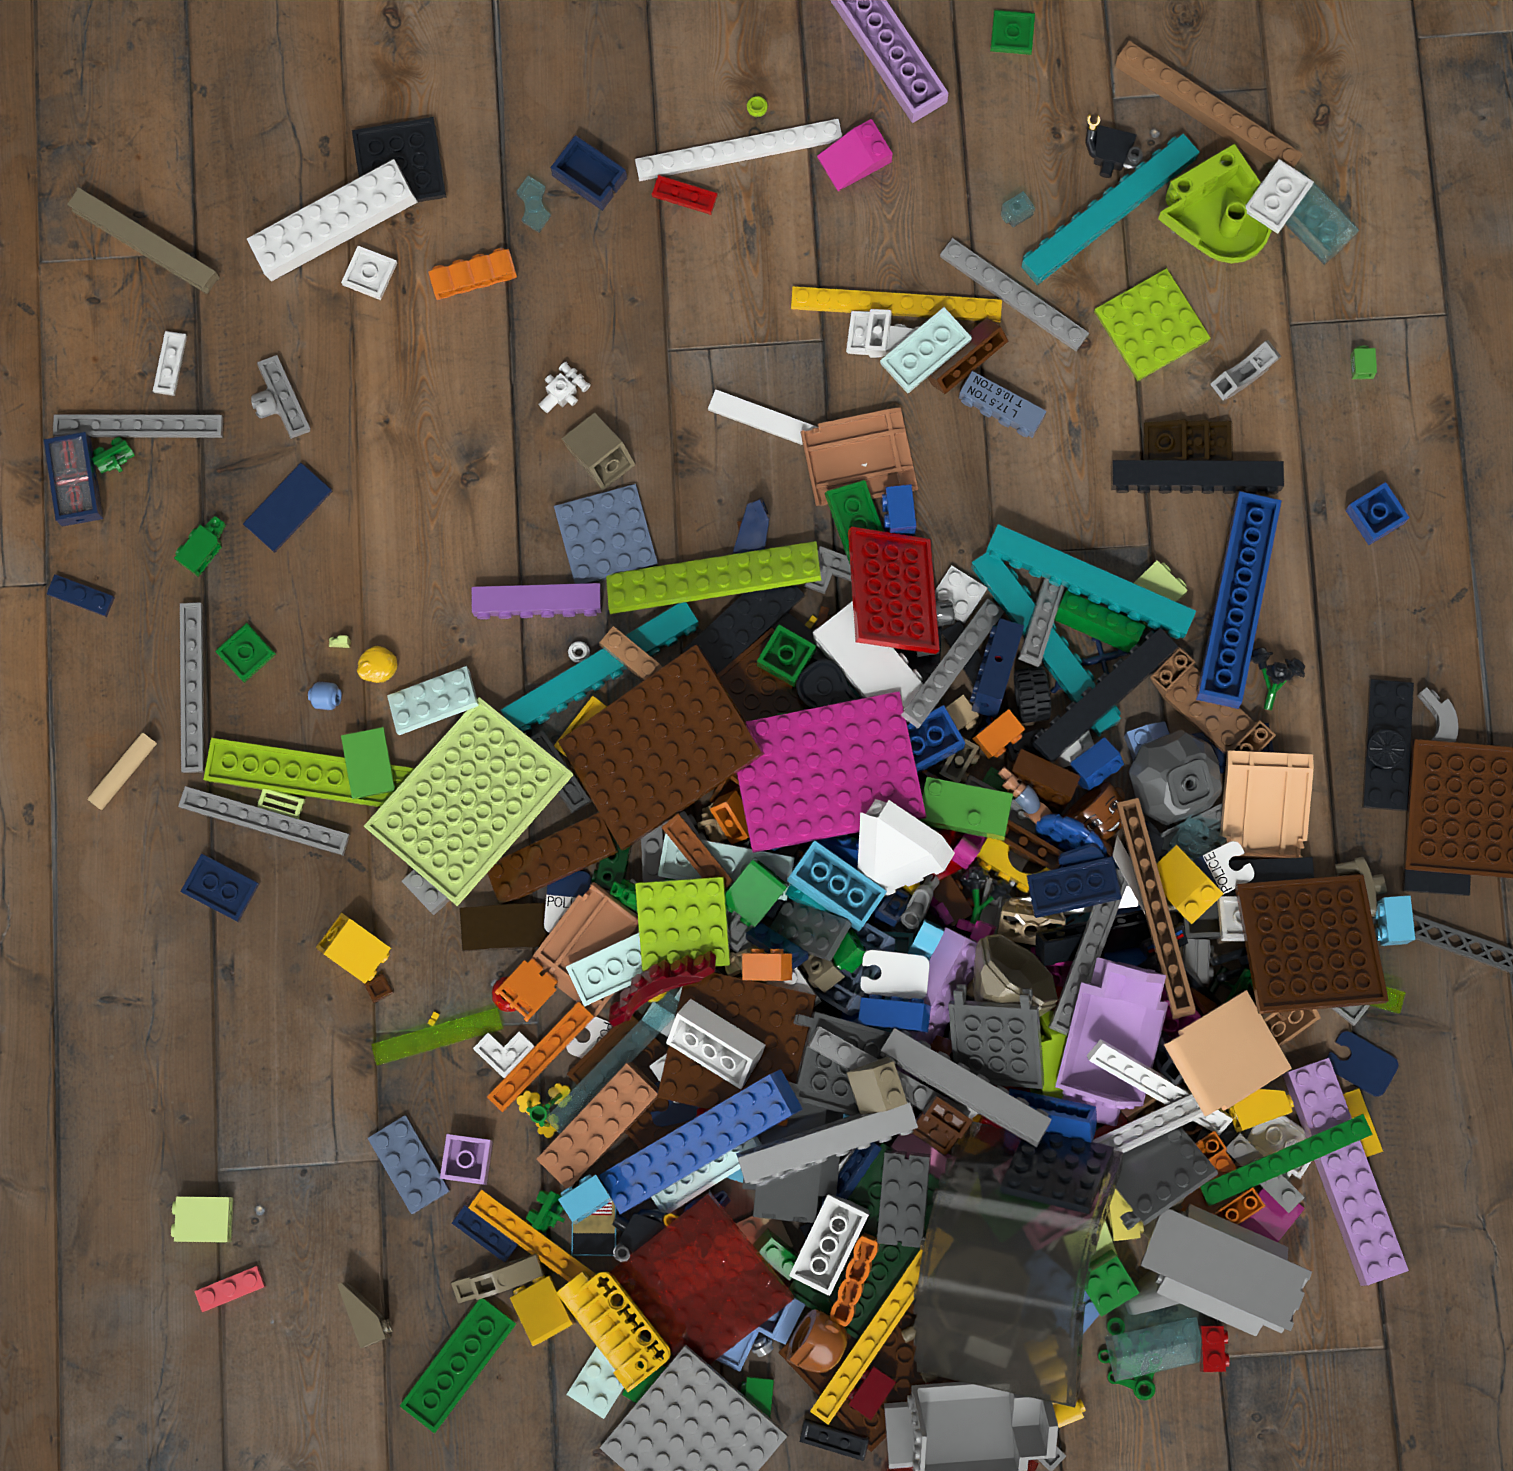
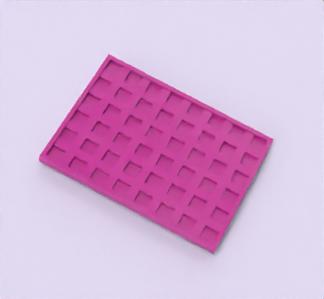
(826, 770)

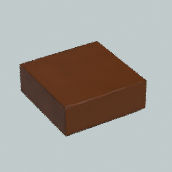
(378, 988)

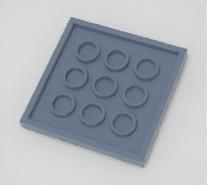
(605, 535)

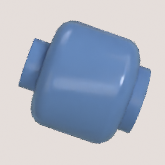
(324, 695)

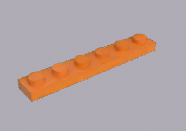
(540, 1057)

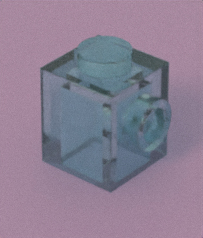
(1017, 209)

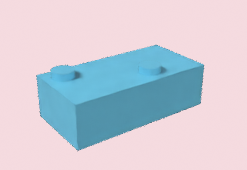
(836, 885)

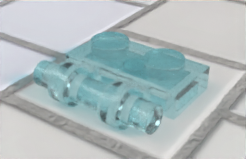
(1192, 844)

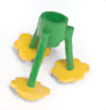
(539, 1112)

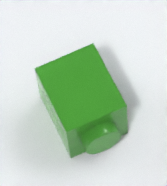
(1363, 363)

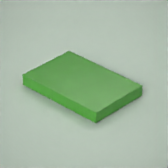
(368, 763)

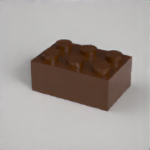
(1049, 781)

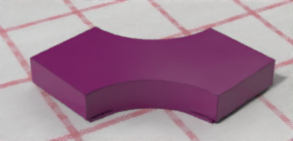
(940, 912)

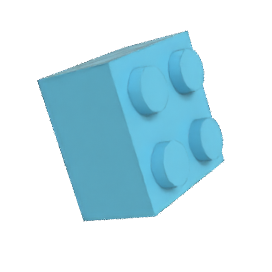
(1394, 921)
(584, 1199)

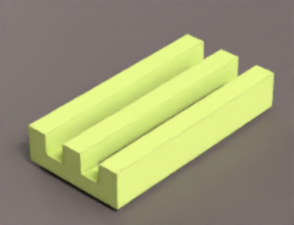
(298, 809)

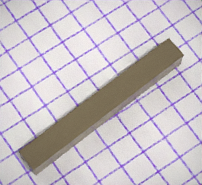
(143, 241)

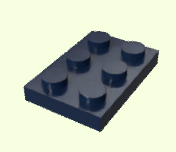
(219, 887)

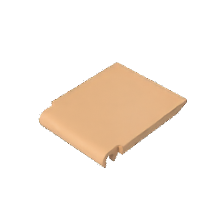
(1267, 803)
(1227, 1054)

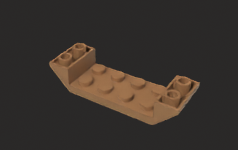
(1222, 725)

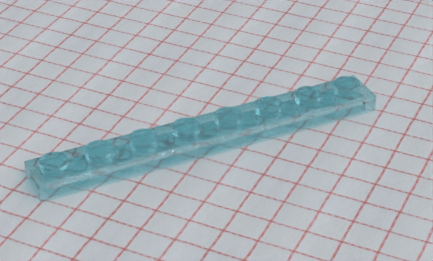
(613, 1062)

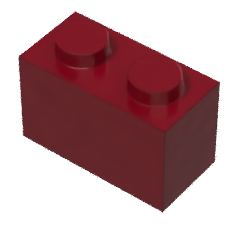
(871, 1392)

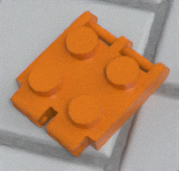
(528, 988)

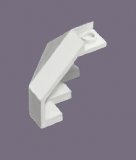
(898, 847)

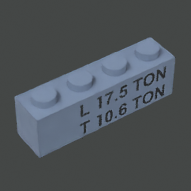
(1002, 405)

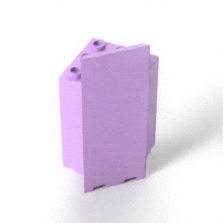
(1124, 1011)

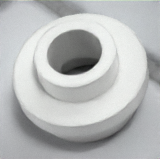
(575, 646)

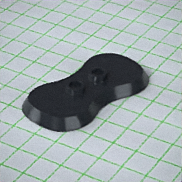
(823, 685)

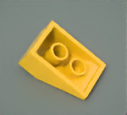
(1186, 885)

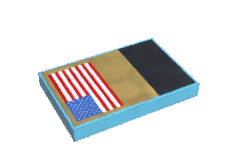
(595, 1233)

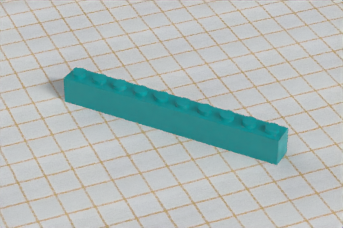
(1110, 209)
(1091, 582)
(1057, 657)
(597, 669)

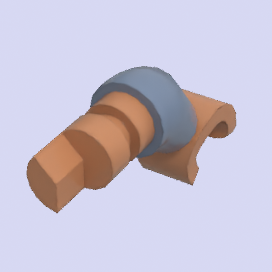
(1024, 796)

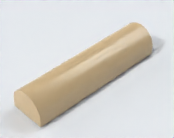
(122, 771)

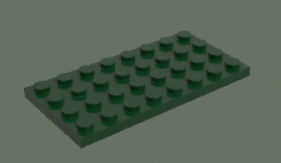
(887, 1265)

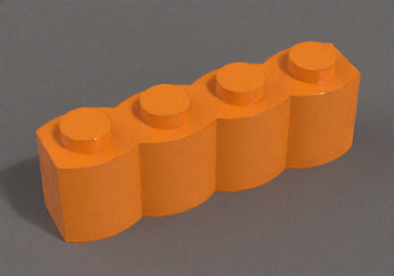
(472, 274)
(853, 1284)

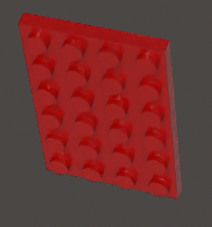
(893, 590)

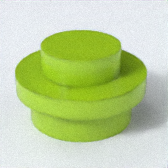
(757, 106)

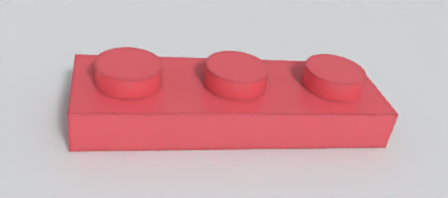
(230, 1289)

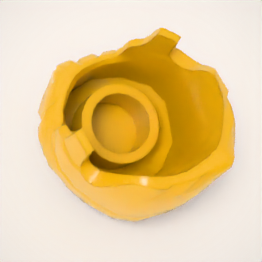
(377, 664)

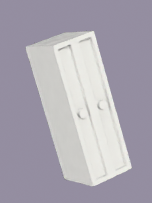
(867, 667)

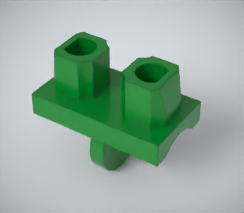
(114, 457)
(625, 893)
(549, 1212)

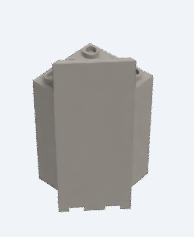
(1224, 1270)
(968, 1429)

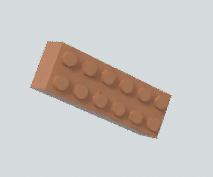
(599, 1125)

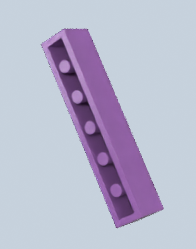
(536, 600)

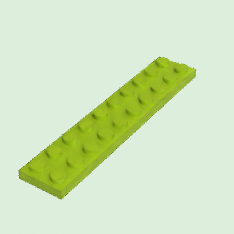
(713, 577)
(288, 771)

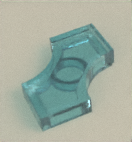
(535, 213)

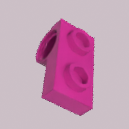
(968, 849)

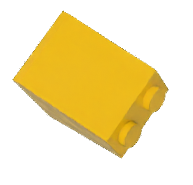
(353, 948)
(1259, 1108)
(541, 1310)

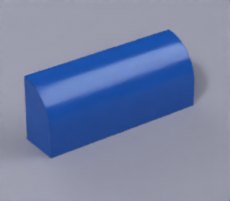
(1067, 1117)

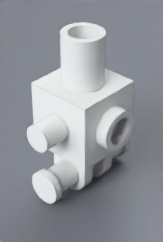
(561, 389)

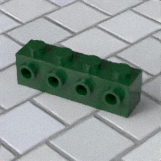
(612, 868)

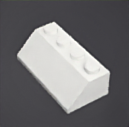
(715, 1043)
(829, 1243)

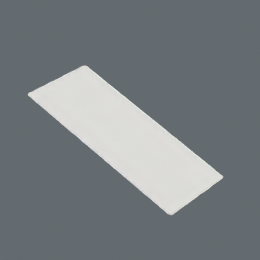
(1124, 863)

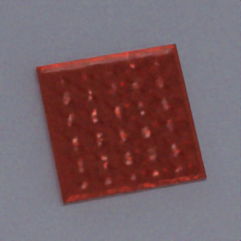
(702, 1282)

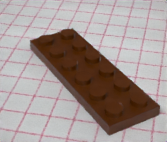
(551, 859)

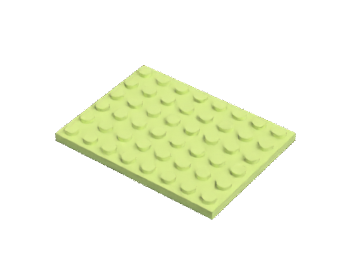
(468, 801)

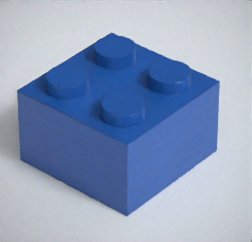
(900, 510)
(1377, 513)

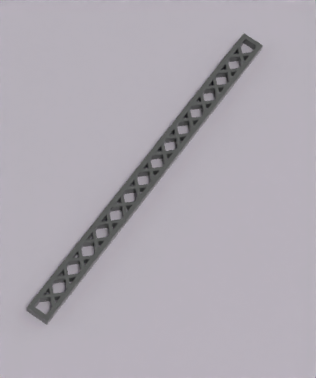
(1462, 936)

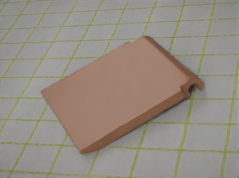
(842, 445)
(585, 928)

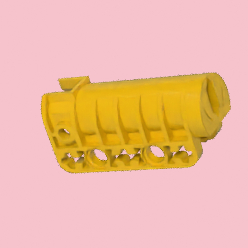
(611, 1329)

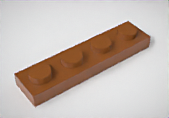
(694, 849)

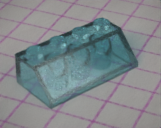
(1321, 225)
(1154, 1348)

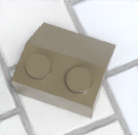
(877, 1086)

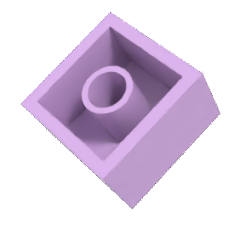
(466, 1159)

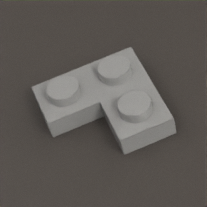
(830, 564)

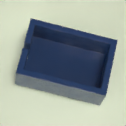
(588, 172)

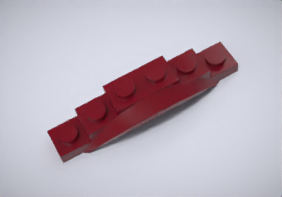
(658, 980)

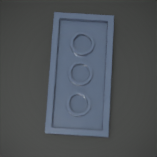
(408, 1164)

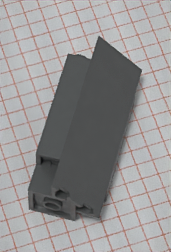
(797, 1193)

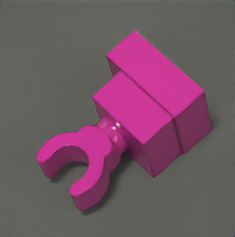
(978, 930)

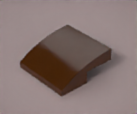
(941, 1125)

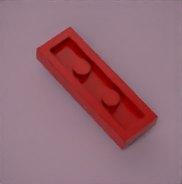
(684, 195)

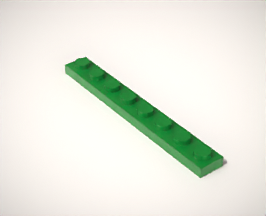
(1285, 1160)

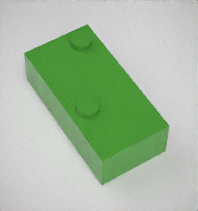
(966, 808)

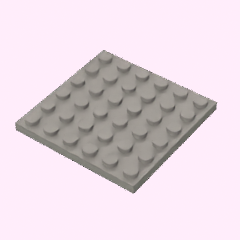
(693, 1424)

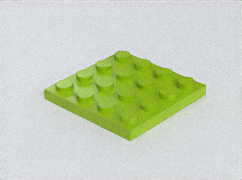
(1152, 324)
(682, 920)

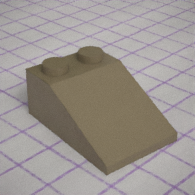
(366, 1320)

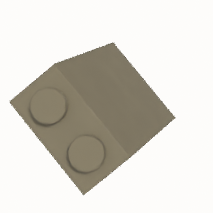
(598, 451)

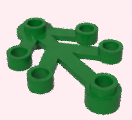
(1139, 1380)

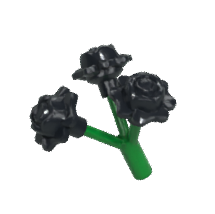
(1278, 672)
(974, 878)

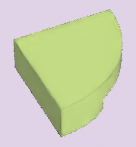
(340, 641)

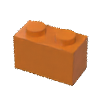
(998, 734)
(731, 816)
(767, 966)

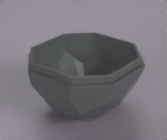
(1162, 772)

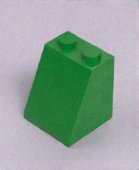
(754, 892)

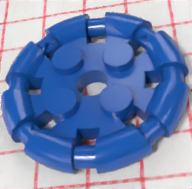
(1066, 833)

